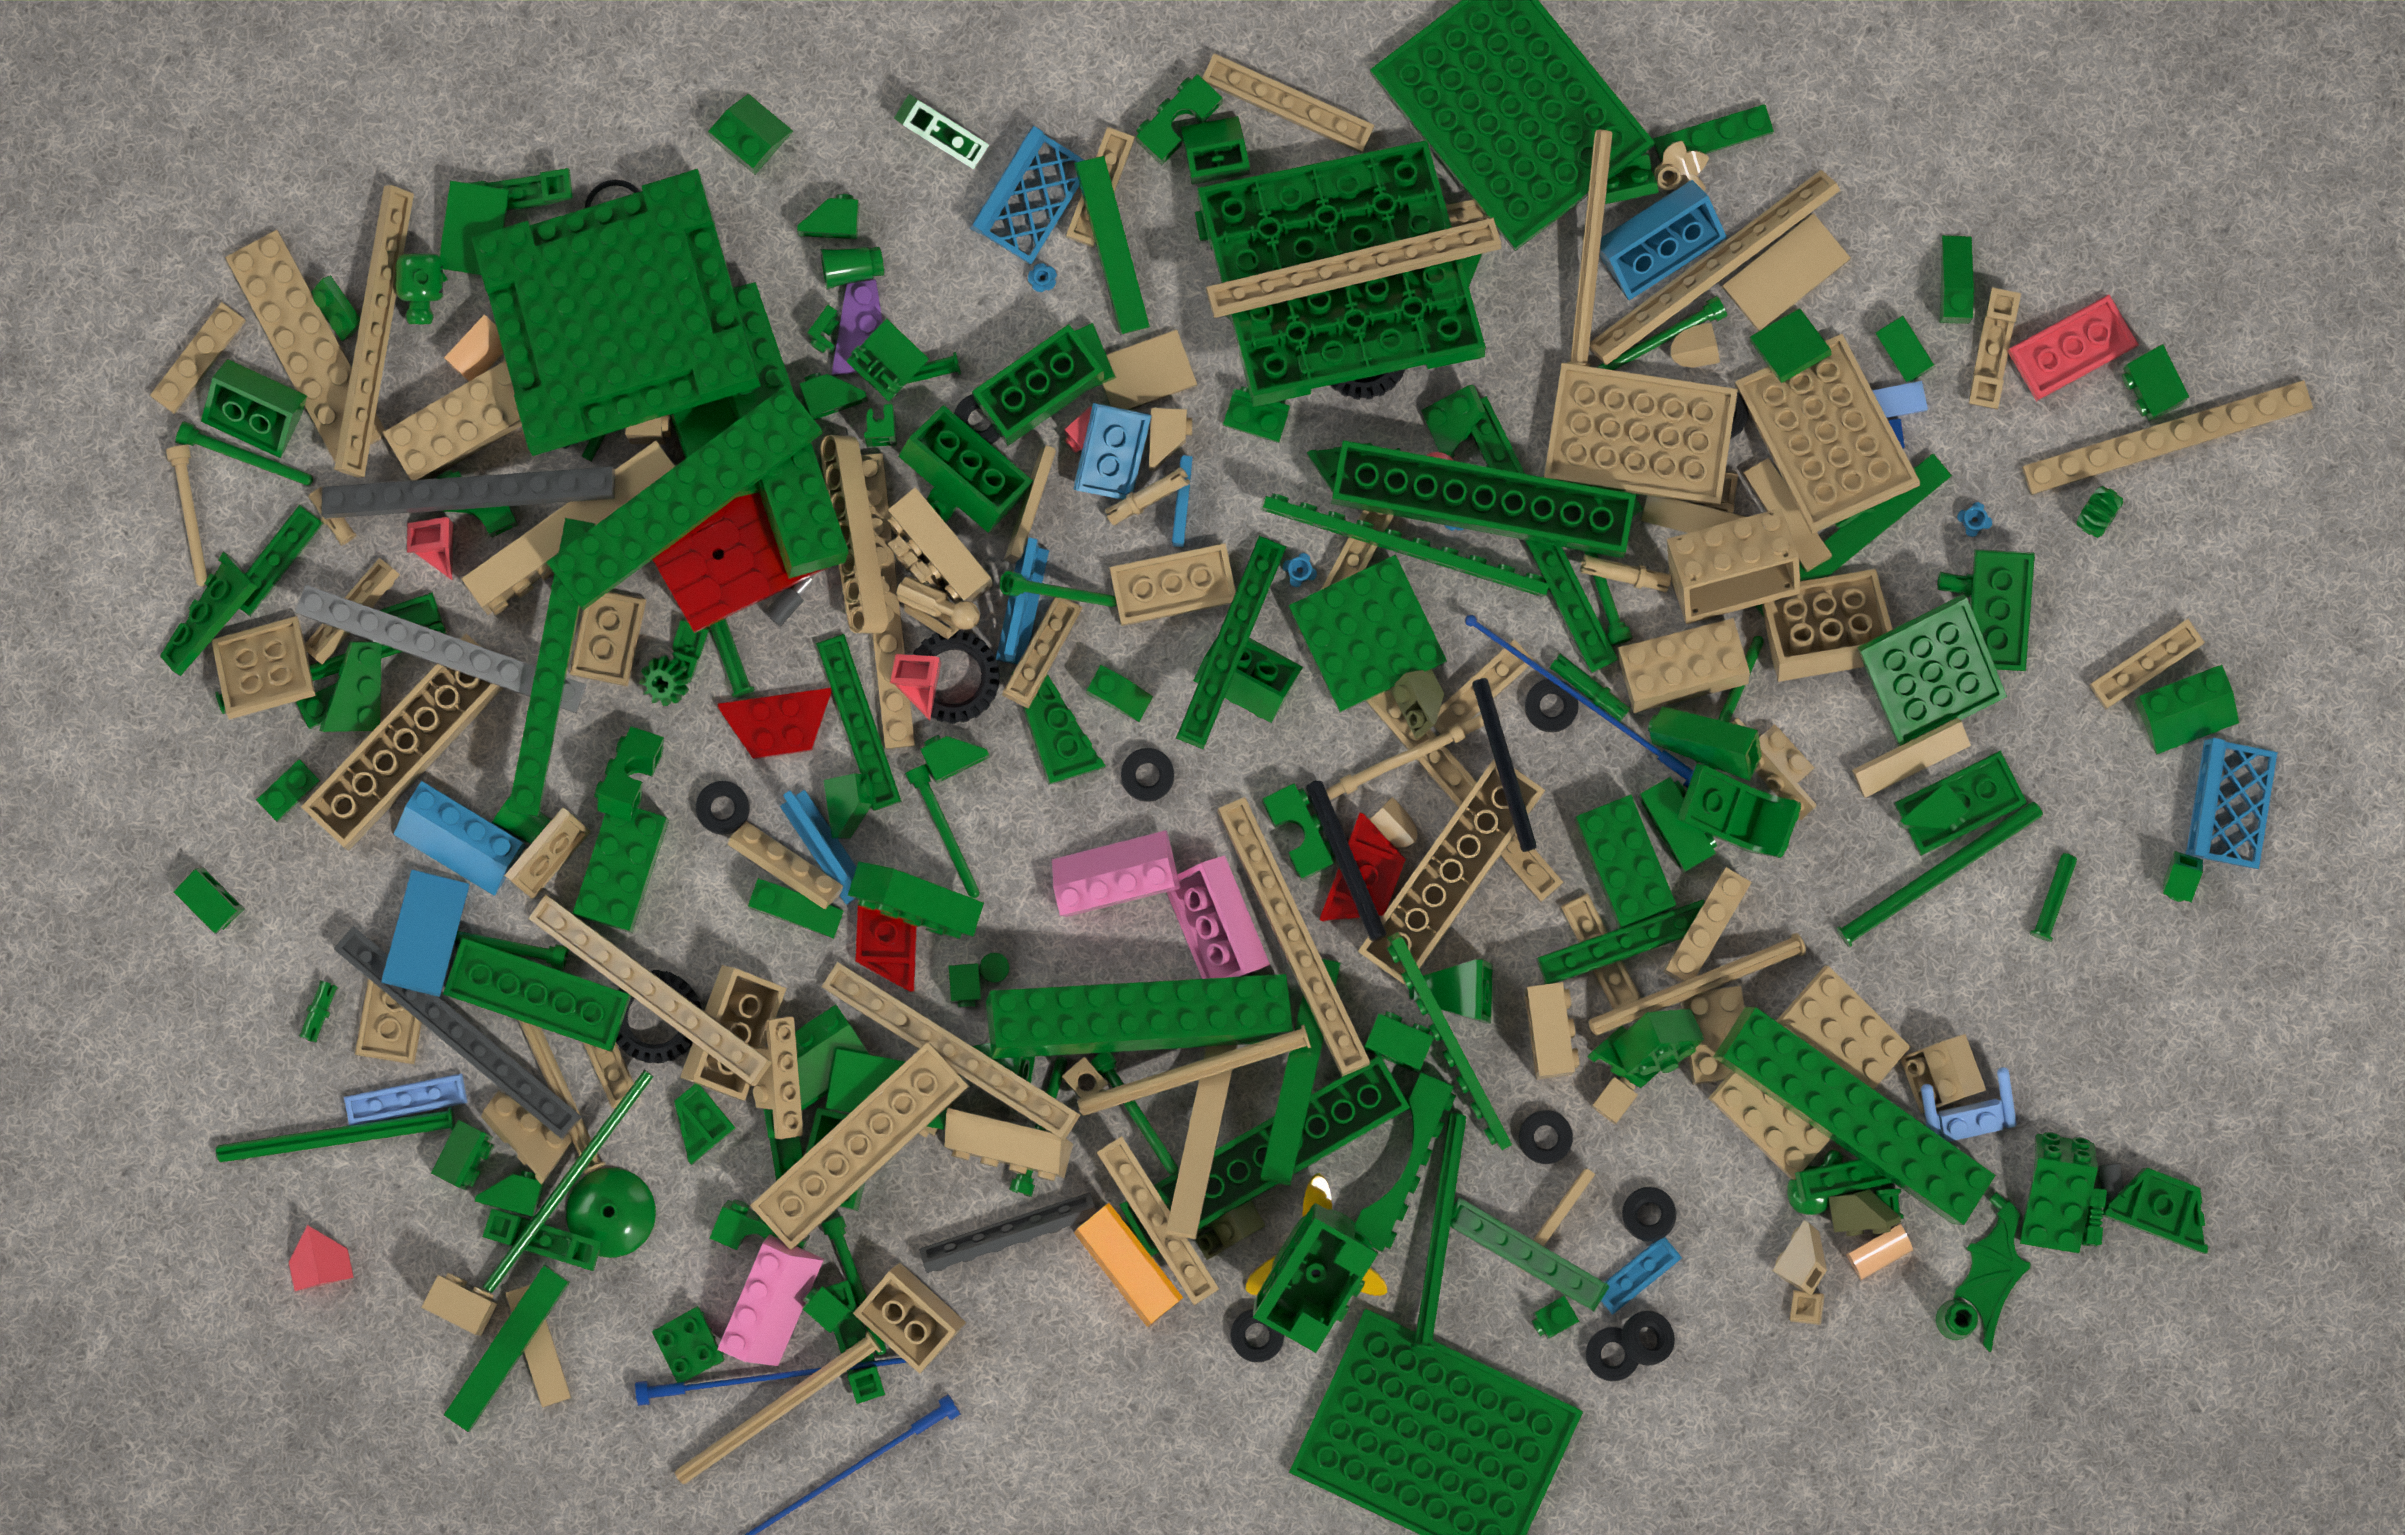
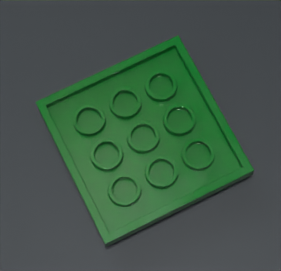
(1367, 633)
(1932, 670)

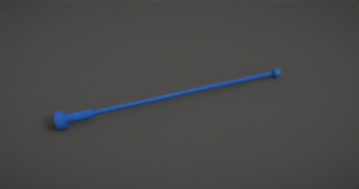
(1664, 757)
(645, 1392)
(946, 1409)

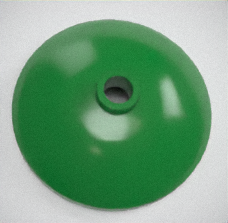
(632, 1205)

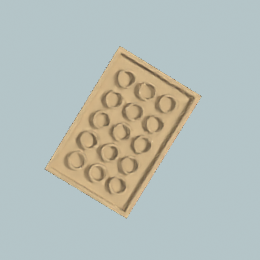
(1641, 434)
(1828, 437)
(1841, 1028)

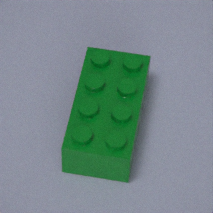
(1038, 384)
(965, 468)
(1625, 861)
(621, 869)
(915, 900)

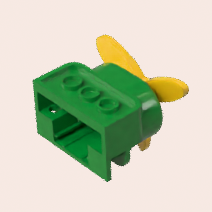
(1315, 1272)

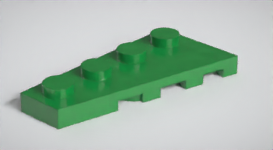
(219, 602)
(1058, 737)

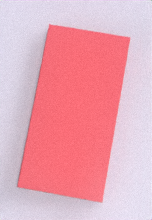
(2072, 347)

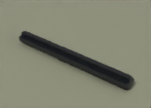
(1504, 764)
(1346, 860)

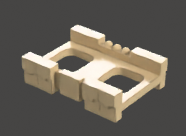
(912, 563)

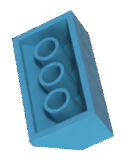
(1661, 239)
(458, 838)

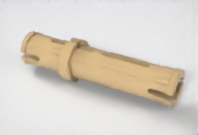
(1138, 501)
(1638, 576)

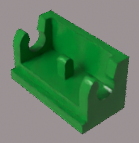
(1905, 349)
(883, 431)
(208, 900)

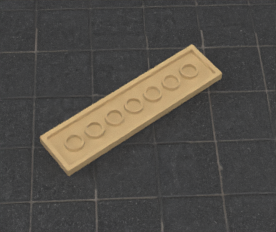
(297, 333)
(859, 1146)

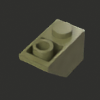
(1419, 700)
(1861, 1212)
(1229, 1229)

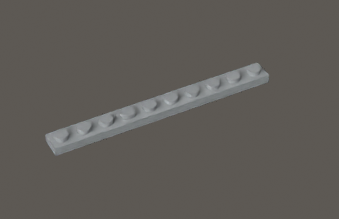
(428, 644)

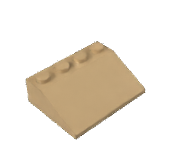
(1825, 624)

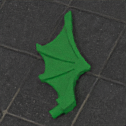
(1993, 1268)

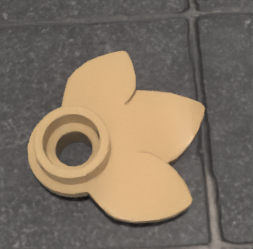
(1682, 164)

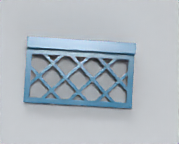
(1007, 184)
(1022, 608)
(2207, 797)
(818, 839)

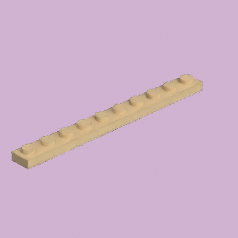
(1714, 267)
(1353, 268)
(373, 332)
(2167, 437)
(894, 704)
(1457, 785)
(1293, 936)
(650, 990)
(960, 1056)

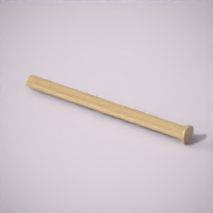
(1591, 248)
(1698, 984)
(1193, 1071)
(559, 1087)
(777, 1408)

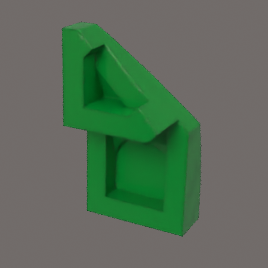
(689, 646)

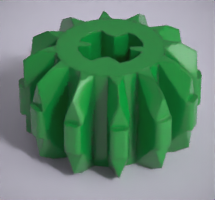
(2099, 511)
(665, 680)

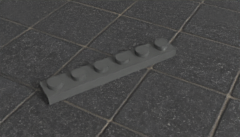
(1007, 1233)

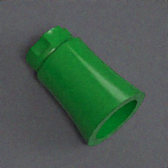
(850, 265)
(521, 825)
(1946, 1315)

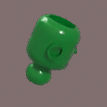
(419, 282)

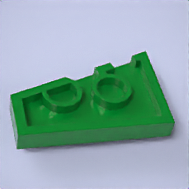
(358, 690)

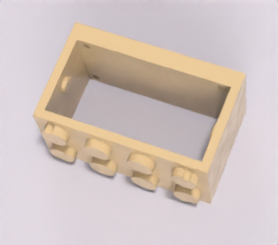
(1733, 566)

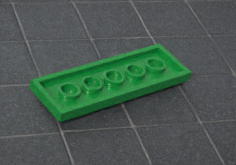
(537, 994)

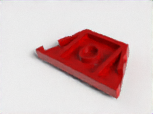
(778, 722)
(1380, 868)
(886, 947)

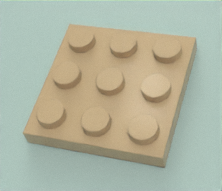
(263, 667)

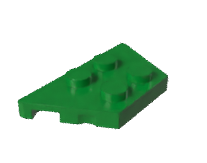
(2161, 1208)

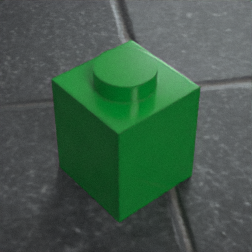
(2182, 877)
(965, 984)
(825, 1308)

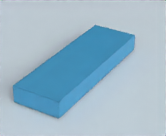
(1182, 505)
(1639, 1274)

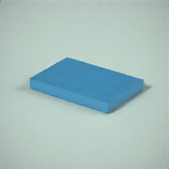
(1112, 451)

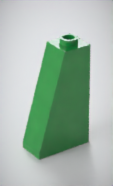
(1707, 740)

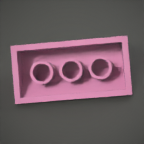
(1114, 874)
(1217, 922)
(770, 1303)

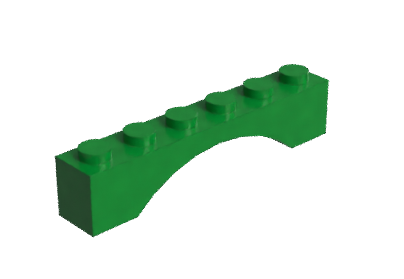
(1426, 1104)

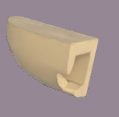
(1695, 347)
(1395, 824)

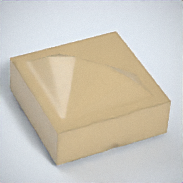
(1807, 1307)

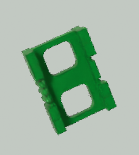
(2093, 1232)

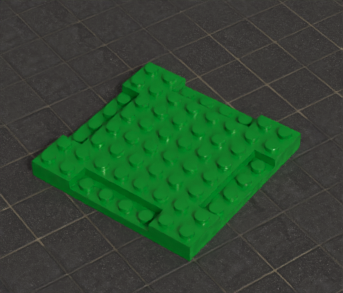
(616, 313)
(1353, 329)

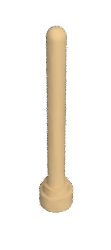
(179, 459)

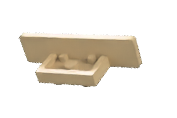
(1783, 767)
(780, 1083)

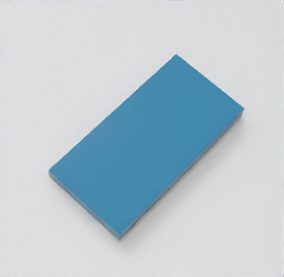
(425, 933)

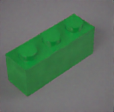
(1685, 842)

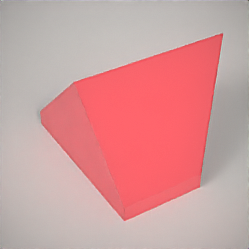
(433, 542)
(917, 679)
(318, 1261)

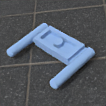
(1973, 1118)

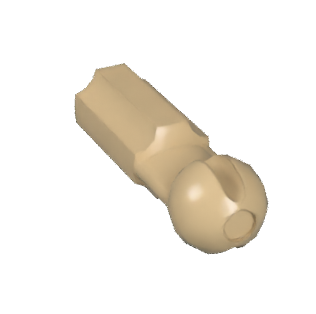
(935, 602)

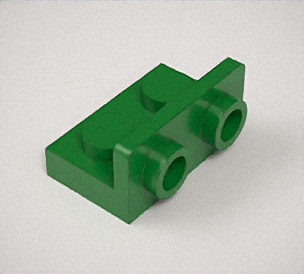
(1632, 181)
(1261, 421)

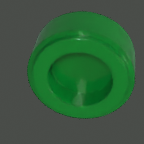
(994, 967)

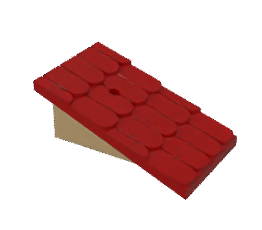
(745, 575)

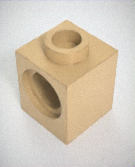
(1080, 1069)
(1615, 1099)

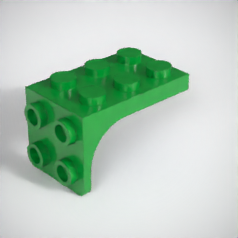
(1738, 813)
(2059, 1192)

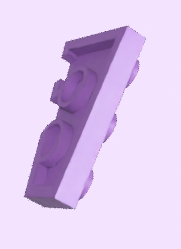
(858, 321)

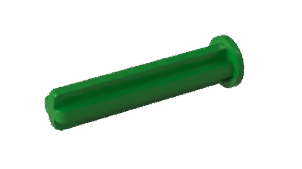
(937, 368)
(731, 659)
(2054, 898)

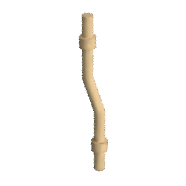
(1456, 733)

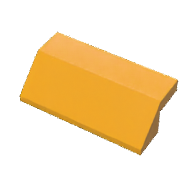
(1128, 1265)

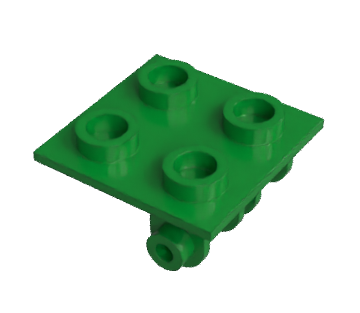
(887, 360)
(688, 1345)

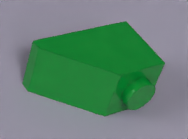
(833, 219)
(829, 395)
(1119, 693)
(951, 756)
(847, 803)
(1936, 812)
(514, 1194)

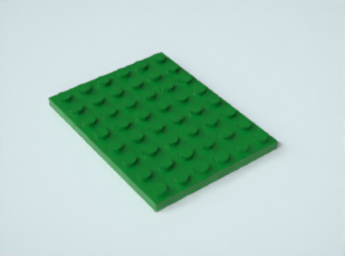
(1510, 110)
(1433, 1437)

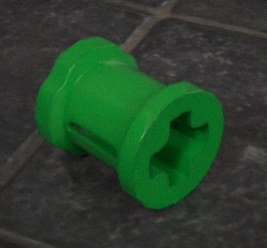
(1891, 1199)

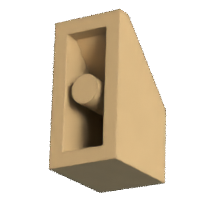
(1167, 434)

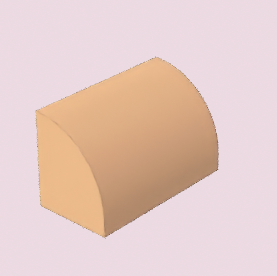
(476, 350)
(1880, 1252)

